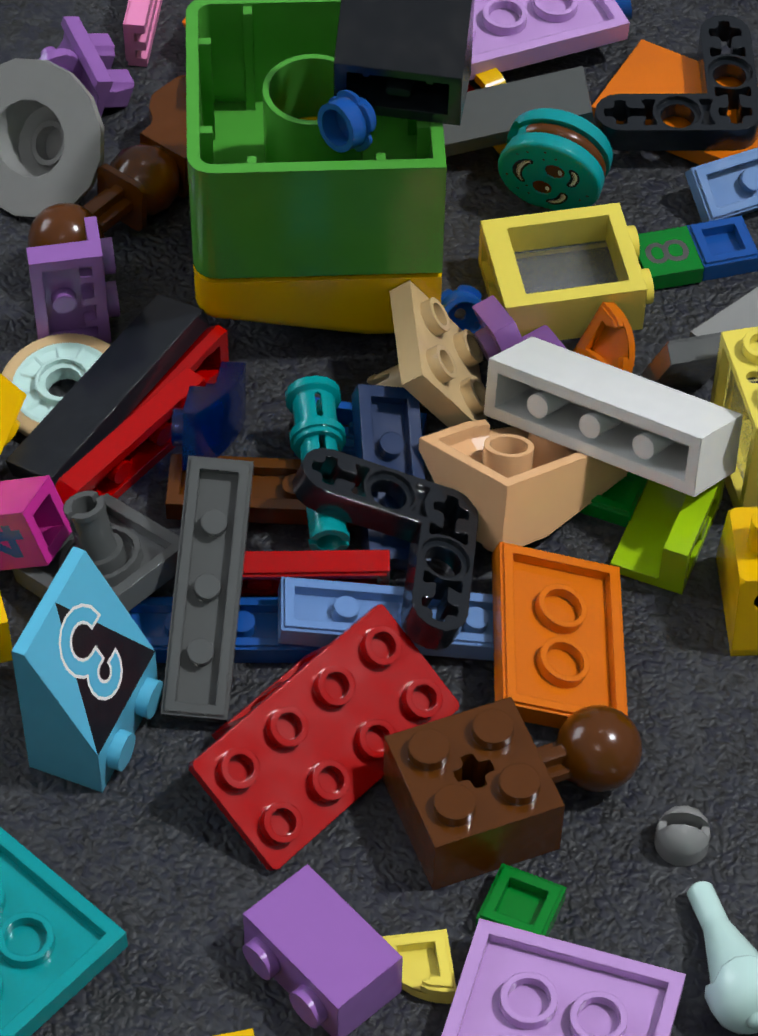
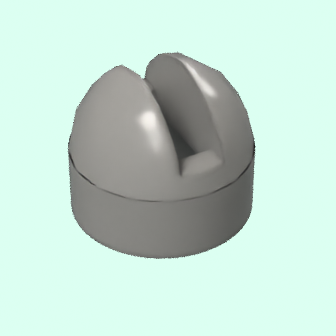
(682, 836)

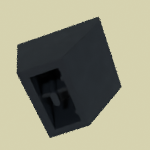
(406, 56)

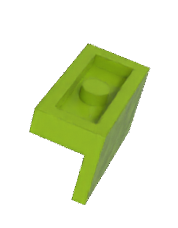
(666, 535)

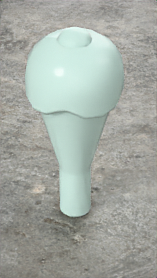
(730, 963)

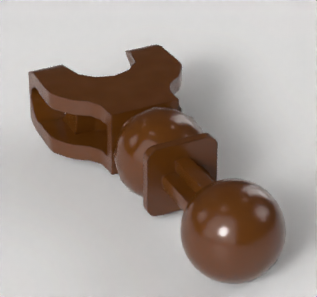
(137, 181)

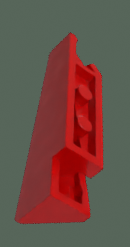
(146, 431)

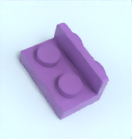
(71, 285)

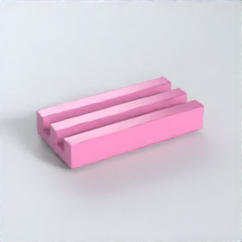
(140, 29)

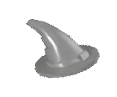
(46, 137)

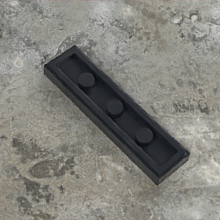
(109, 389)

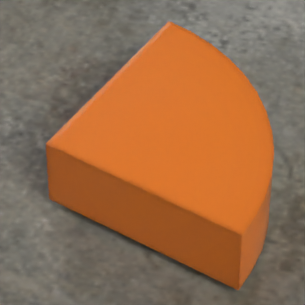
(609, 338)

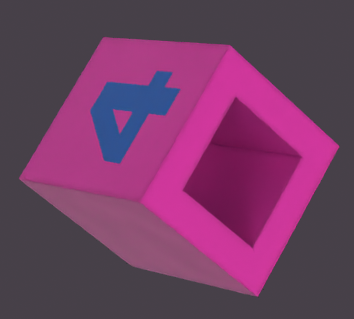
(30, 522)

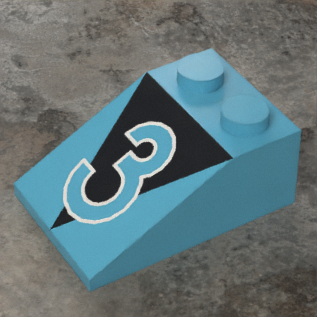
(83, 677)

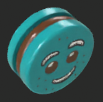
(555, 159)

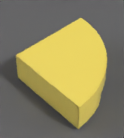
(426, 965)

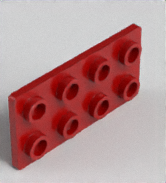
(319, 736)

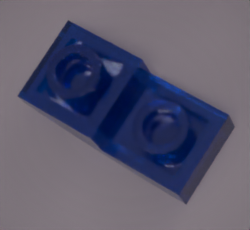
(211, 414)

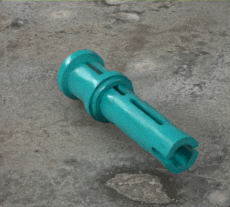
(317, 428)

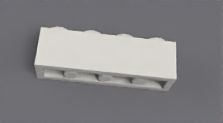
(613, 415)

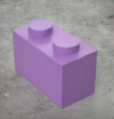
(321, 954)

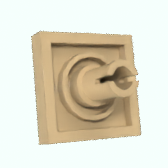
(434, 358)

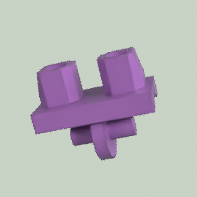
(91, 61)

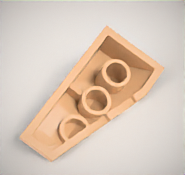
(515, 479)

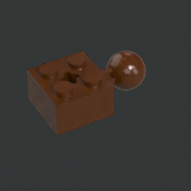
(484, 793)

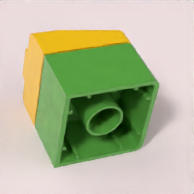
(274, 211)

